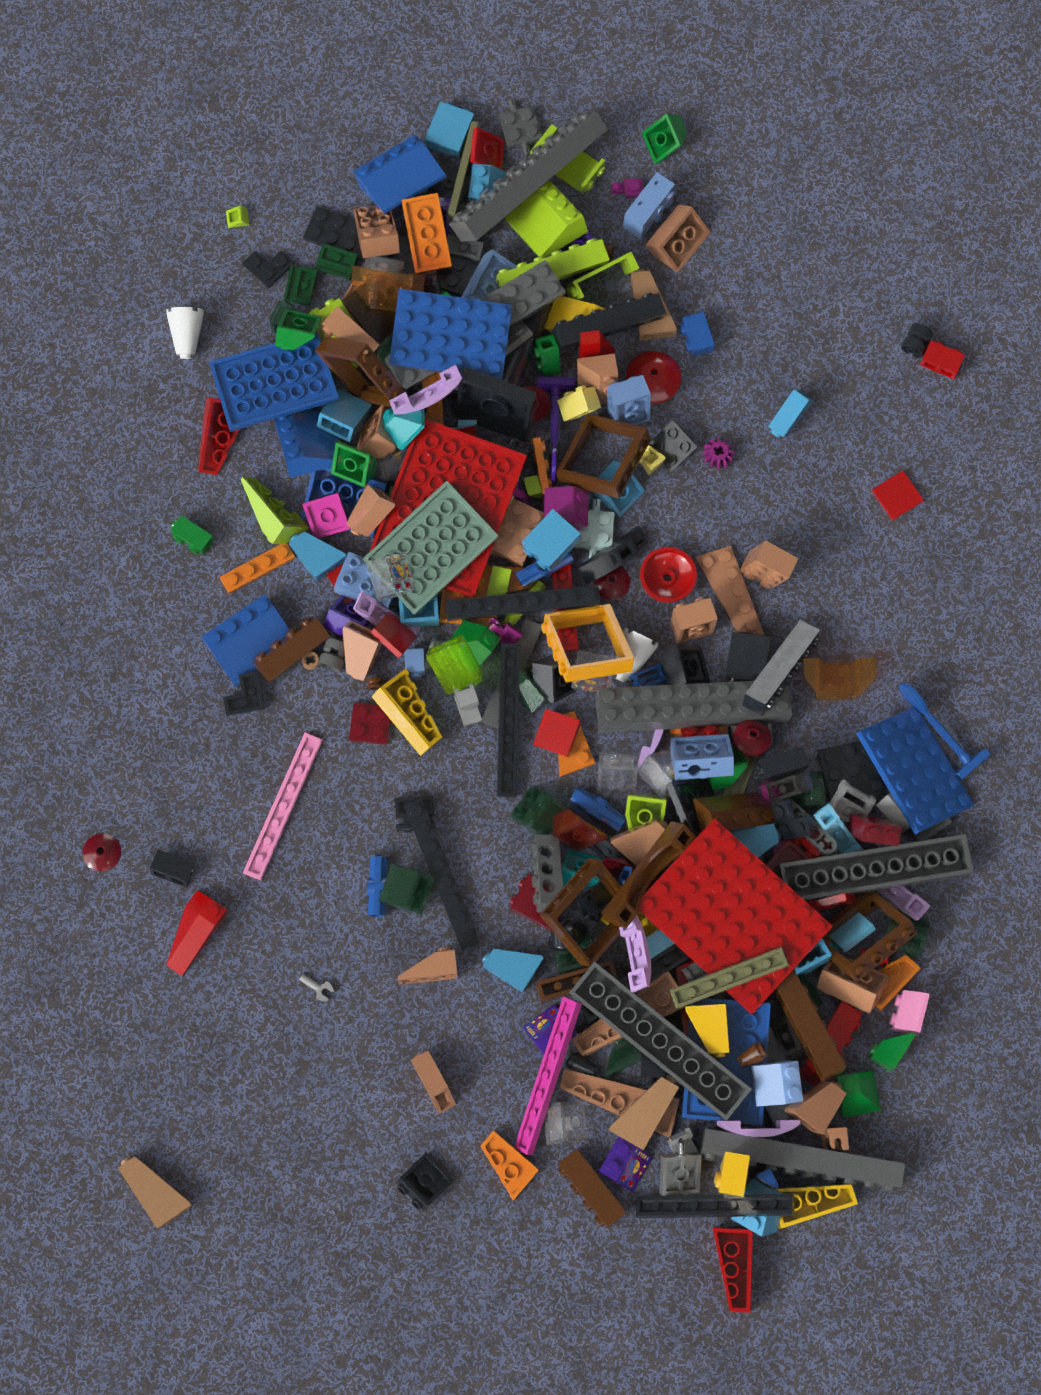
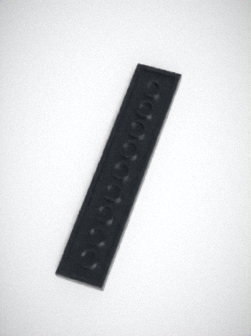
(341, 232)

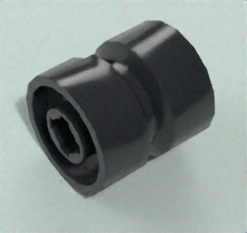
(917, 339)

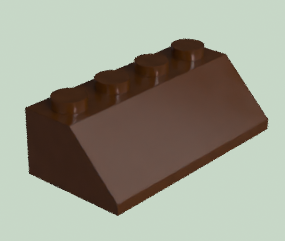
(734, 811)

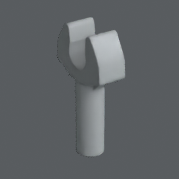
(317, 987)

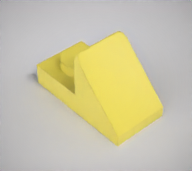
(651, 460)

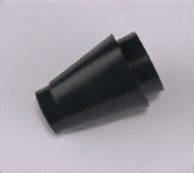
(580, 1064)

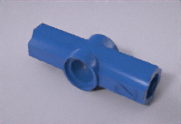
(533, 572)
(598, 808)
(375, 884)

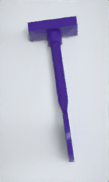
(555, 386)

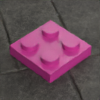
(326, 515)

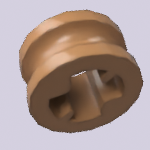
(311, 666)

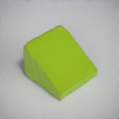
(237, 217)
(533, 486)

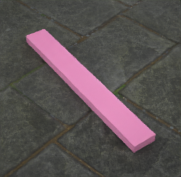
(282, 806)

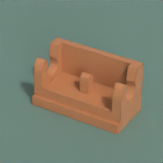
(837, 1138)

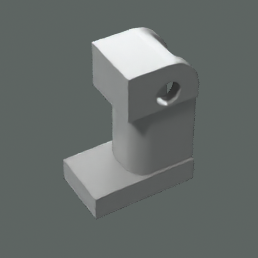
(467, 705)

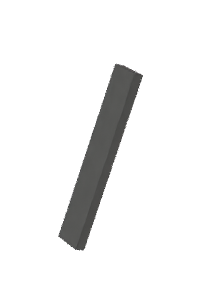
(528, 641)

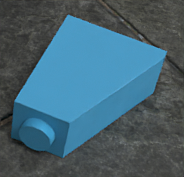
(790, 413)
(316, 555)
(759, 839)
(814, 959)
(512, 966)

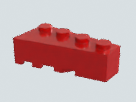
(840, 1028)

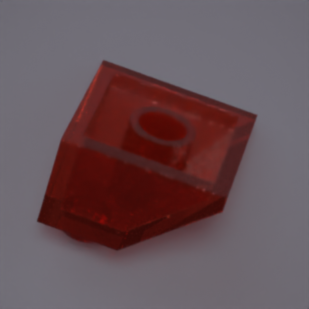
(575, 830)

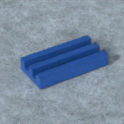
(637, 682)

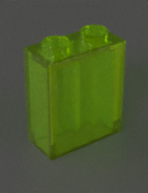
(454, 664)

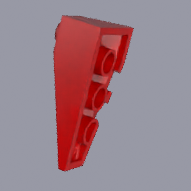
(594, 344)
(215, 437)
(196, 927)

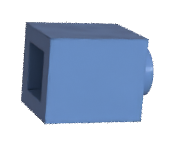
(414, 662)

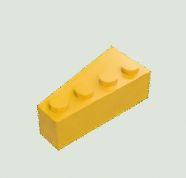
(408, 712)
(732, 1174)
(816, 1202)

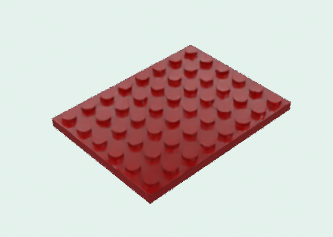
(474, 467)
(730, 908)

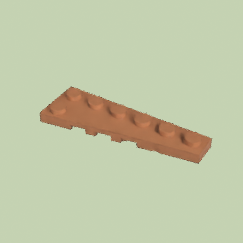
(729, 586)
(655, 995)
(613, 1096)

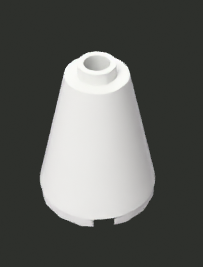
(185, 329)
(641, 650)

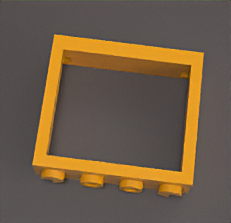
(585, 616)

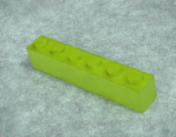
(563, 264)

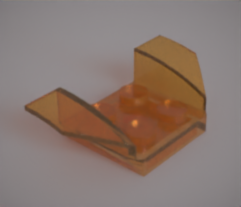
(381, 287)
(839, 679)

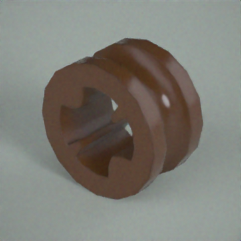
(374, 683)

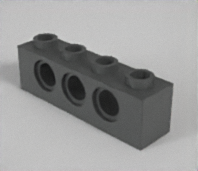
(547, 846)

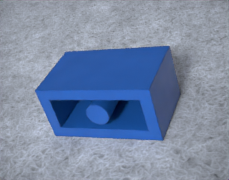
(697, 334)

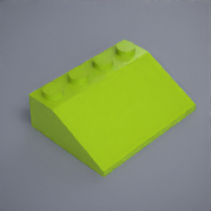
(547, 220)

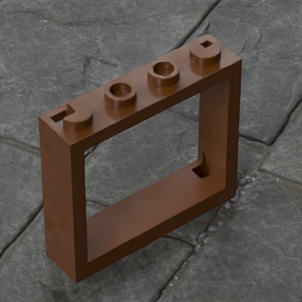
(336, 356)
(627, 467)
(566, 896)
(882, 949)

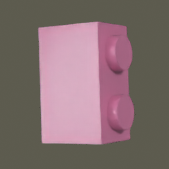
(909, 1012)

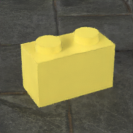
(578, 403)

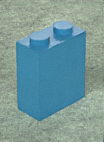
(449, 129)
(344, 416)
(551, 540)

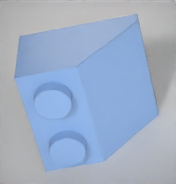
(777, 1083)

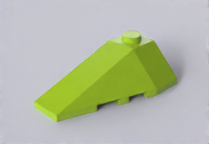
(272, 517)
(644, 808)

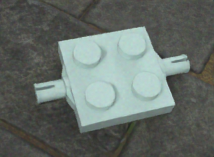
(599, 530)

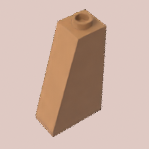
(641, 284)
(645, 1113)
(153, 1192)

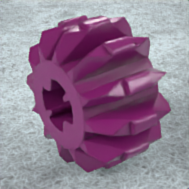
(723, 458)

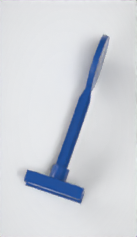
(968, 761)

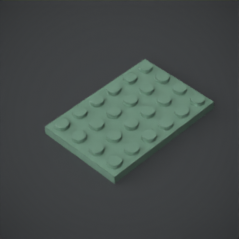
(438, 543)

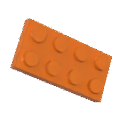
(426, 233)

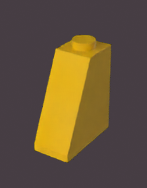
(712, 1027)

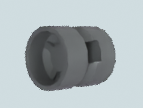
(328, 659)

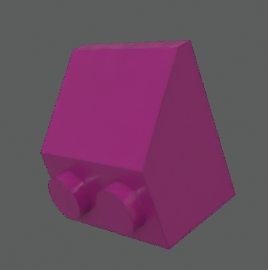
(569, 503)

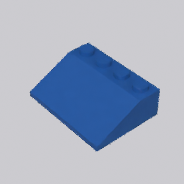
(399, 174)
(304, 444)
(324, 483)
(244, 636)

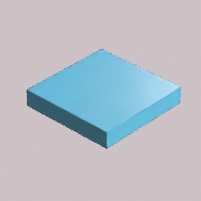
(852, 932)

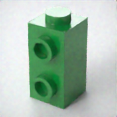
(547, 356)
(192, 535)

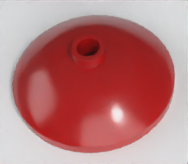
(665, 383)
(672, 563)

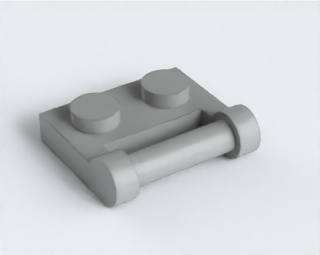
(844, 807)

